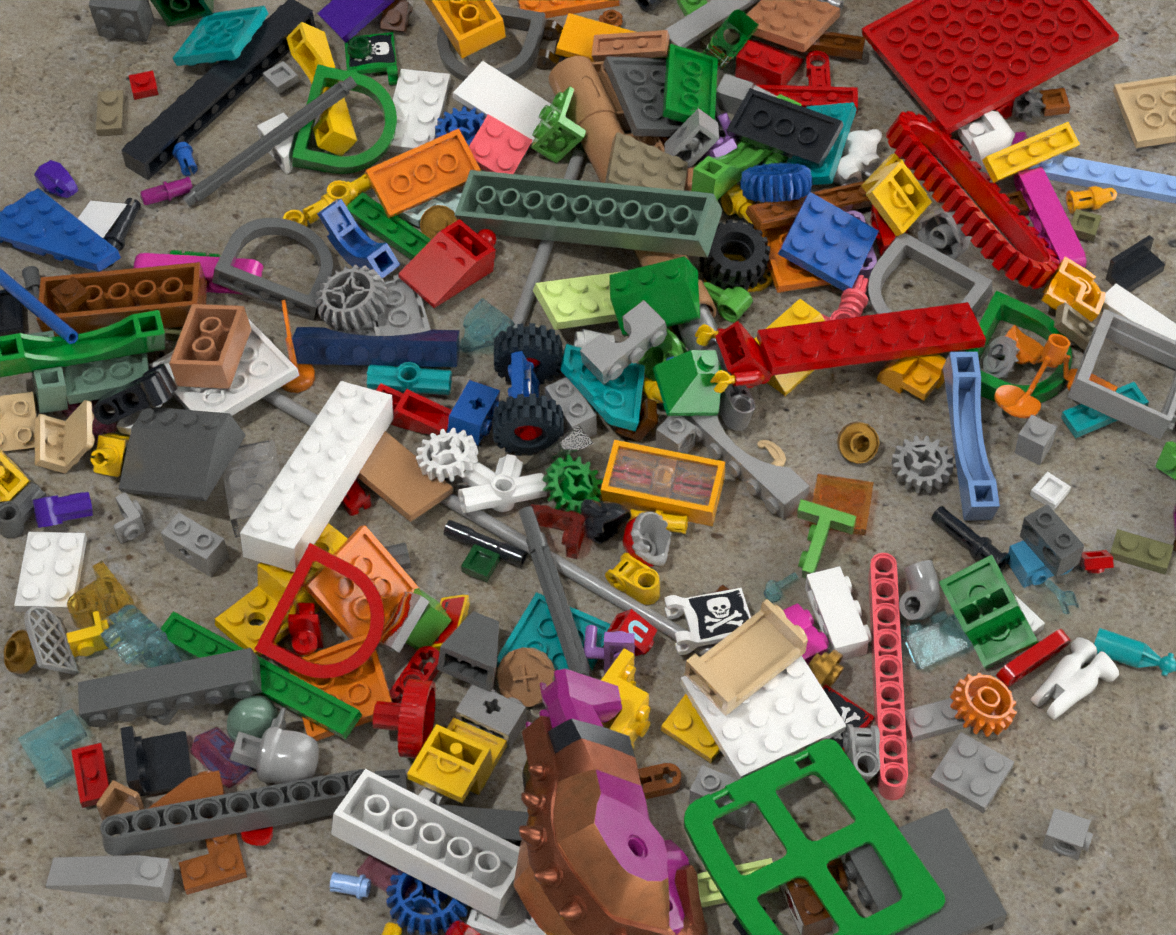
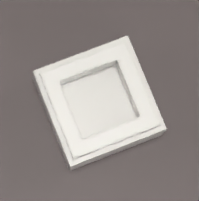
(1050, 490)

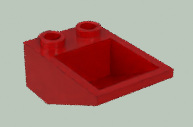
(450, 263)

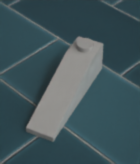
(114, 876)

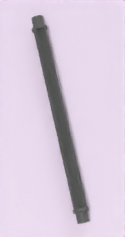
(269, 141)

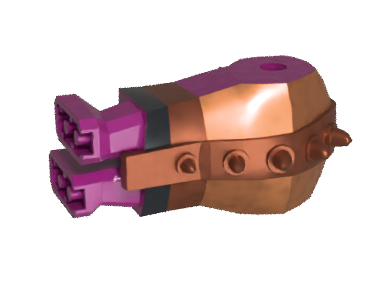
(588, 842)

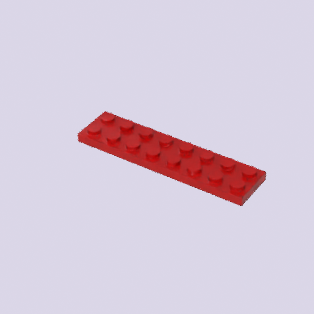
(870, 338)

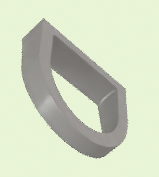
(908, 246)

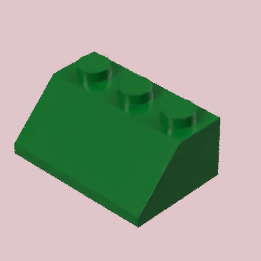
(666, 287)

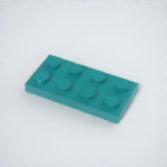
(845, 113)

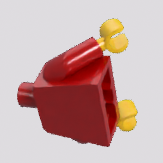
(741, 356)

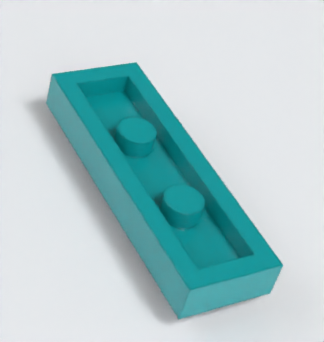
(1084, 419)

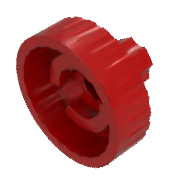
(411, 717)

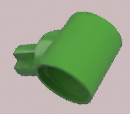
(730, 302)

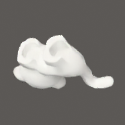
(858, 157)

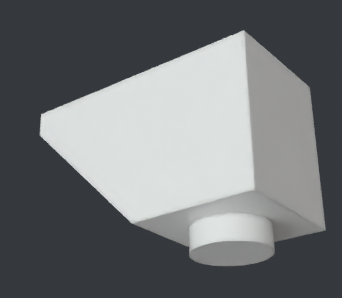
(283, 152)

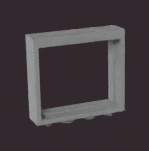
(1112, 403)

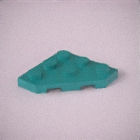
(617, 399)

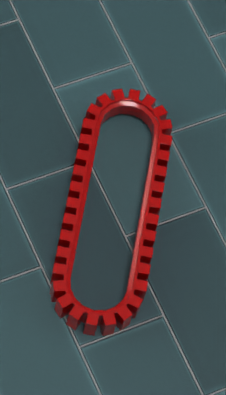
(1032, 261)

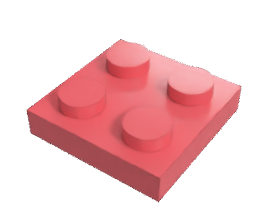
(499, 146)

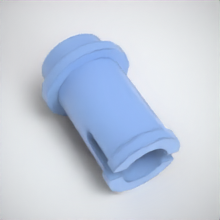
(350, 885)

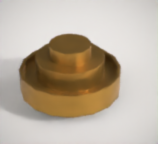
(436, 219)
(858, 442)
(19, 653)
(826, 667)

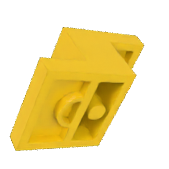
(896, 194)
(634, 715)
(457, 760)

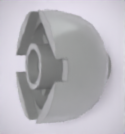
(943, 234)

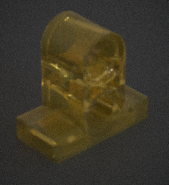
(93, 598)

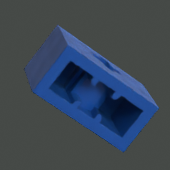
(474, 410)

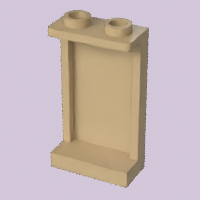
(747, 658)

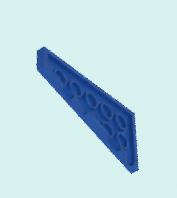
(46, 227)

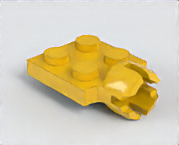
(689, 730)

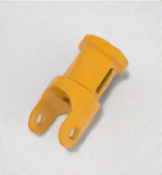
(1094, 197)

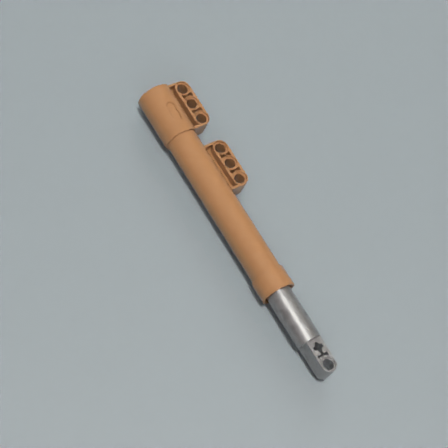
(598, 111)

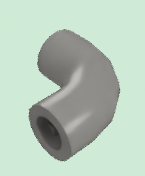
(924, 591)

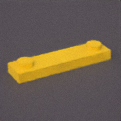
(1030, 152)

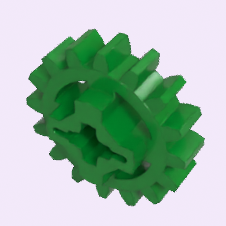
(571, 483)

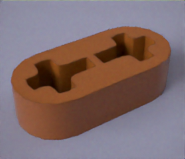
(653, 780)

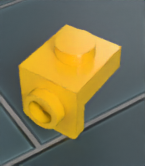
(88, 640)

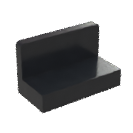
(1134, 265)

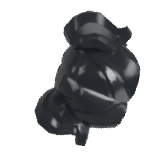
(603, 519)

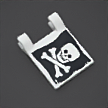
(708, 617)

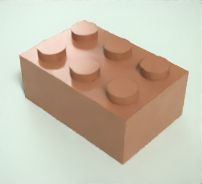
(210, 346)

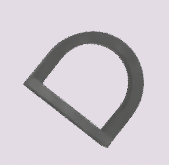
(513, 18)
(266, 290)

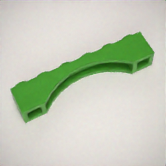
(721, 173)

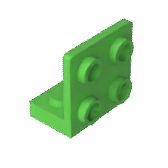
(555, 132)

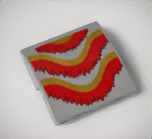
(402, 621)

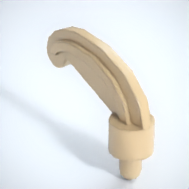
(775, 452)

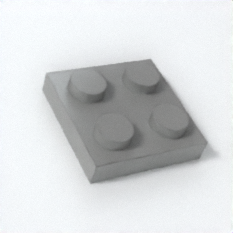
(972, 772)

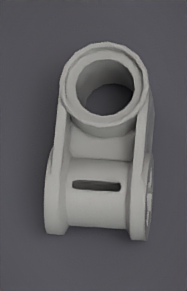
(862, 746)

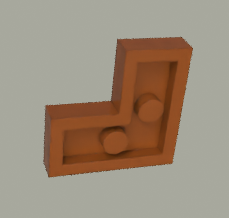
(217, 868)

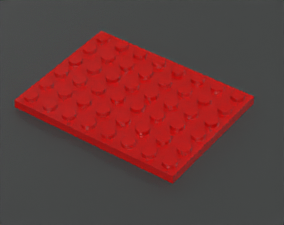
(984, 53)

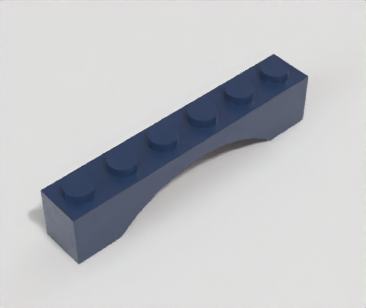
(332, 347)

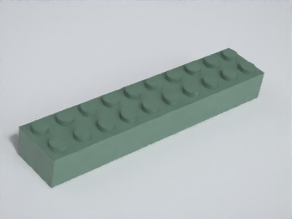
(590, 212)

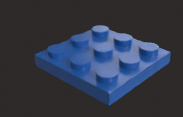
(828, 242)

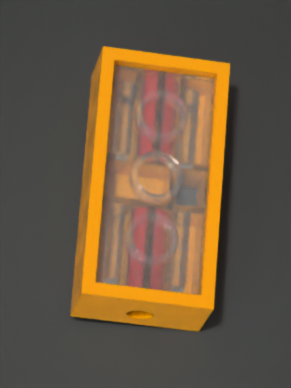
(663, 480)

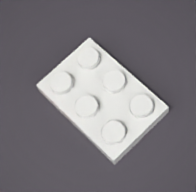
(50, 570)

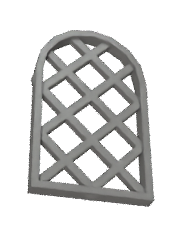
(71, 667)

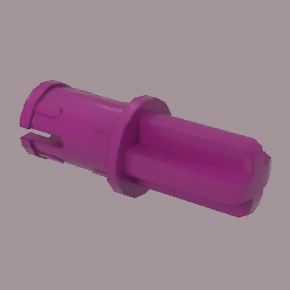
(166, 191)

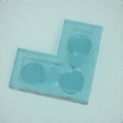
(46, 744)

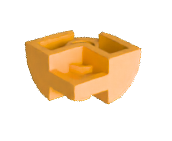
(1076, 288)
(914, 374)

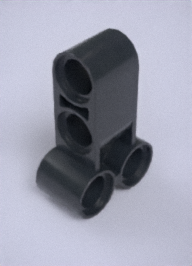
(151, 388)

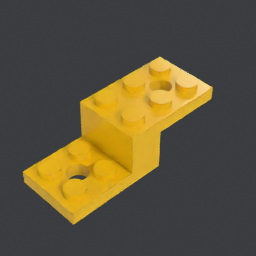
(264, 598)

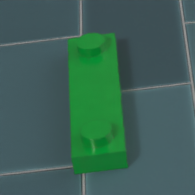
(392, 231)

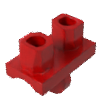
(305, 629)

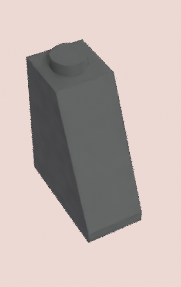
(472, 651)

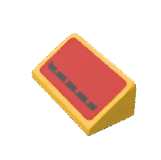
(457, 609)

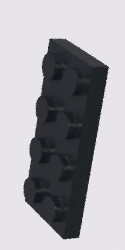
(785, 128)

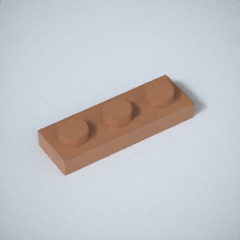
(633, 44)

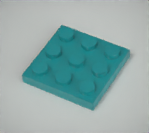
(220, 36)
(537, 631)

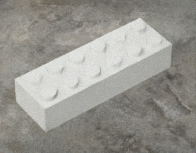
(428, 843)

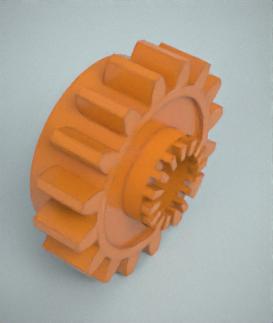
(983, 703)

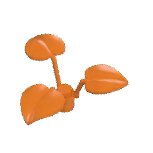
(1054, 353)

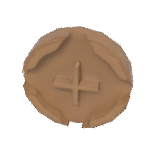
(522, 673)

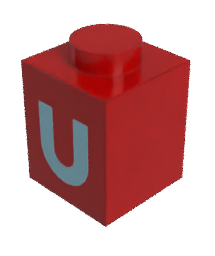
(632, 622)

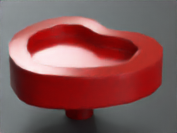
(258, 837)

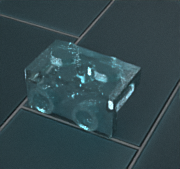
(935, 639)

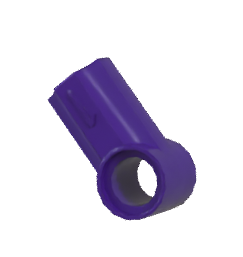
(56, 509)

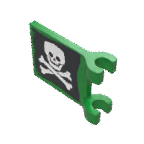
(380, 60)

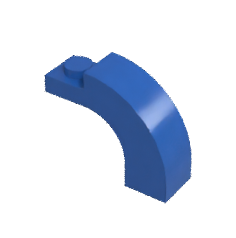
(354, 243)

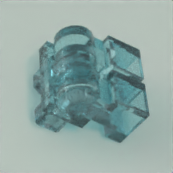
(140, 638)

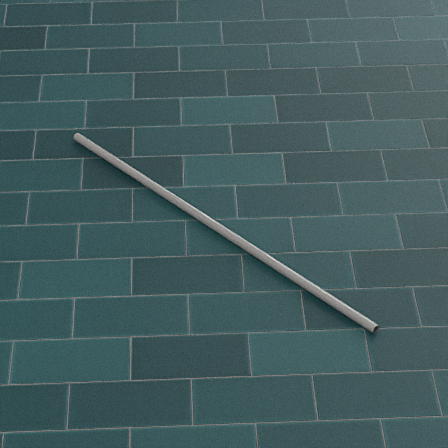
(519, 540)

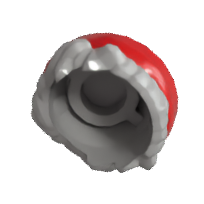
(647, 539)

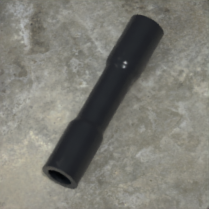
(470, 537)

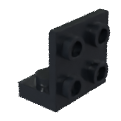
(155, 762)

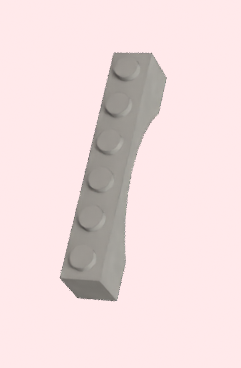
(775, 485)

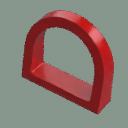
(267, 645)

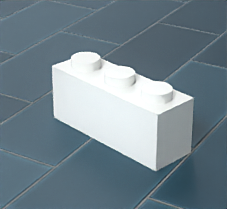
(837, 612)

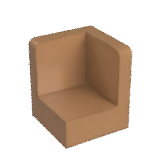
(118, 800)

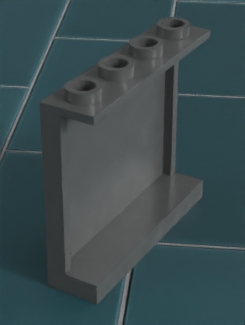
(948, 858)

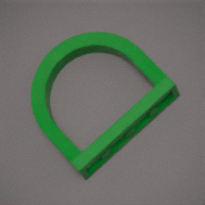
(329, 163)
(1022, 315)

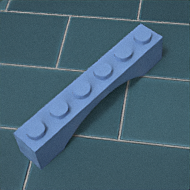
(974, 474)

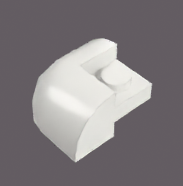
(986, 136)

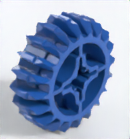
(776, 182)
(408, 910)

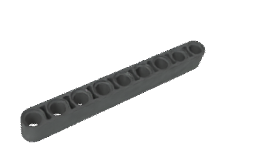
(224, 812)

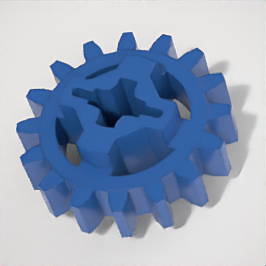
(466, 121)

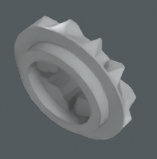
(1000, 347)

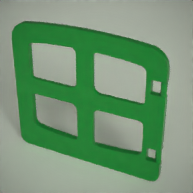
(809, 858)

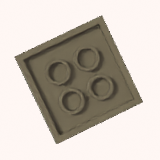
(644, 165)

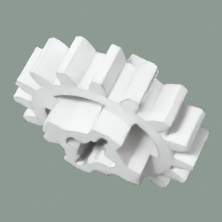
(447, 455)

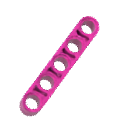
(1048, 215)
(208, 265)

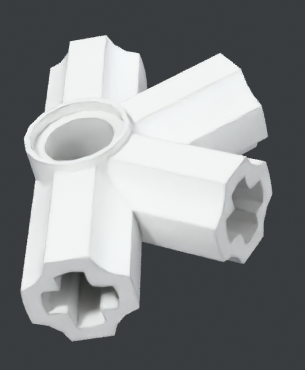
(499, 488)

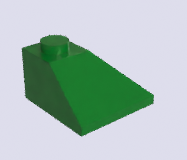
(687, 385)

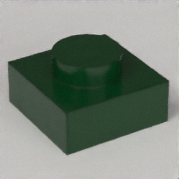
(480, 563)

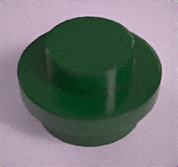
(359, 47)

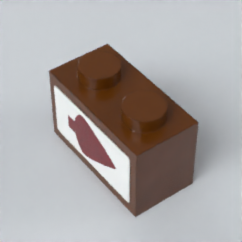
(806, 908)

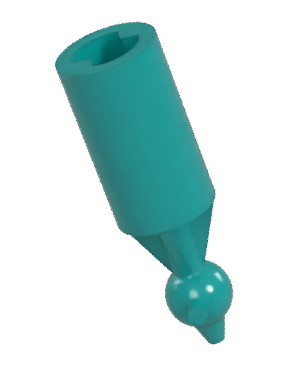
(1132, 652)

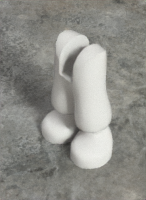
(1071, 683)

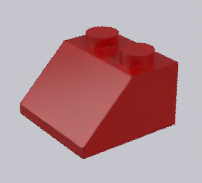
(765, 64)

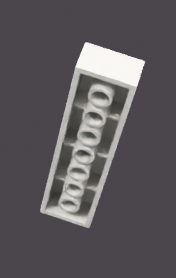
(317, 476)

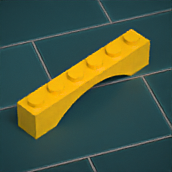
(334, 126)

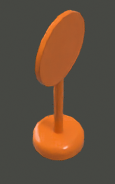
(306, 371)

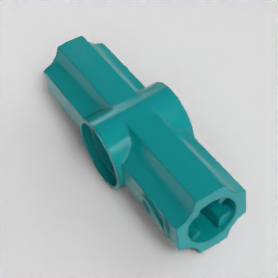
(410, 377)

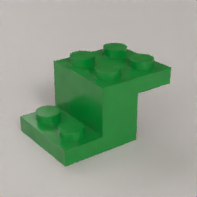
(988, 612)

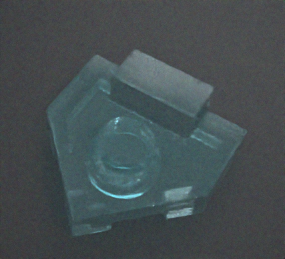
(482, 326)

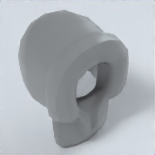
(286, 754)

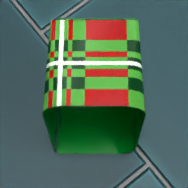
(743, 25)

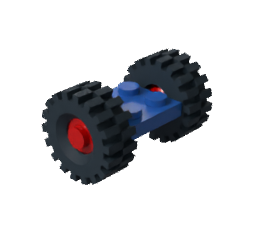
(525, 360)

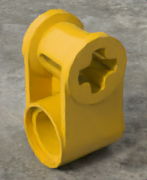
(630, 578)

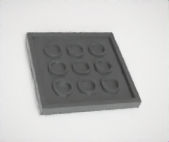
(640, 92)

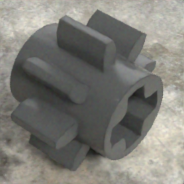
(1034, 108)

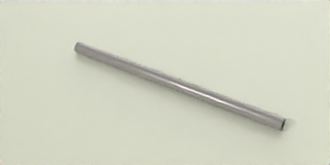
(543, 252)

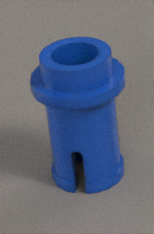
(183, 154)

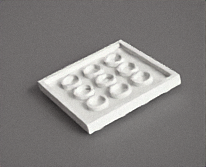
(259, 373)
(772, 722)

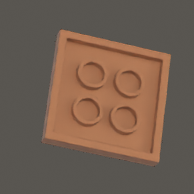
(793, 22)

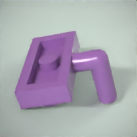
(722, 145)
(613, 645)

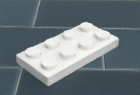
(418, 105)

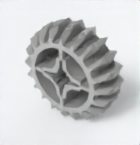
(357, 293)

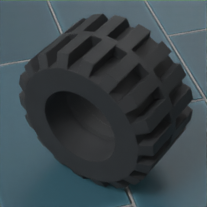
(742, 240)

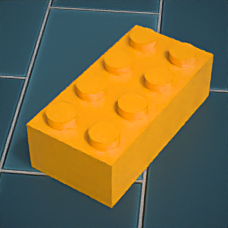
(468, 23)

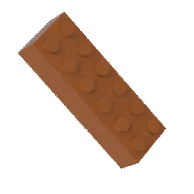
(129, 292)

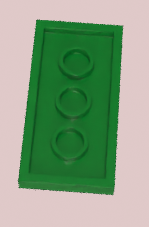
(689, 83)

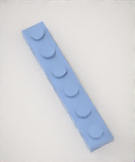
(1104, 175)

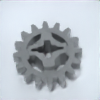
(921, 465)

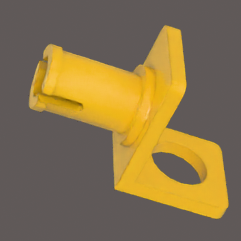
(109, 454)

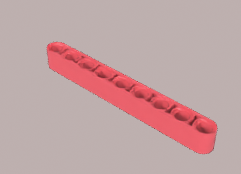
(888, 685)

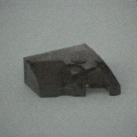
(568, 444)

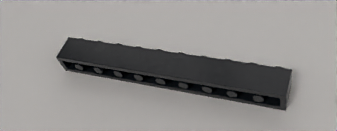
(214, 92)

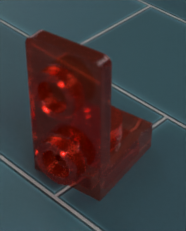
(570, 522)

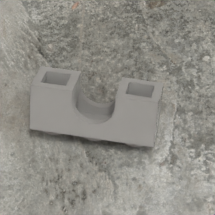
(609, 359)

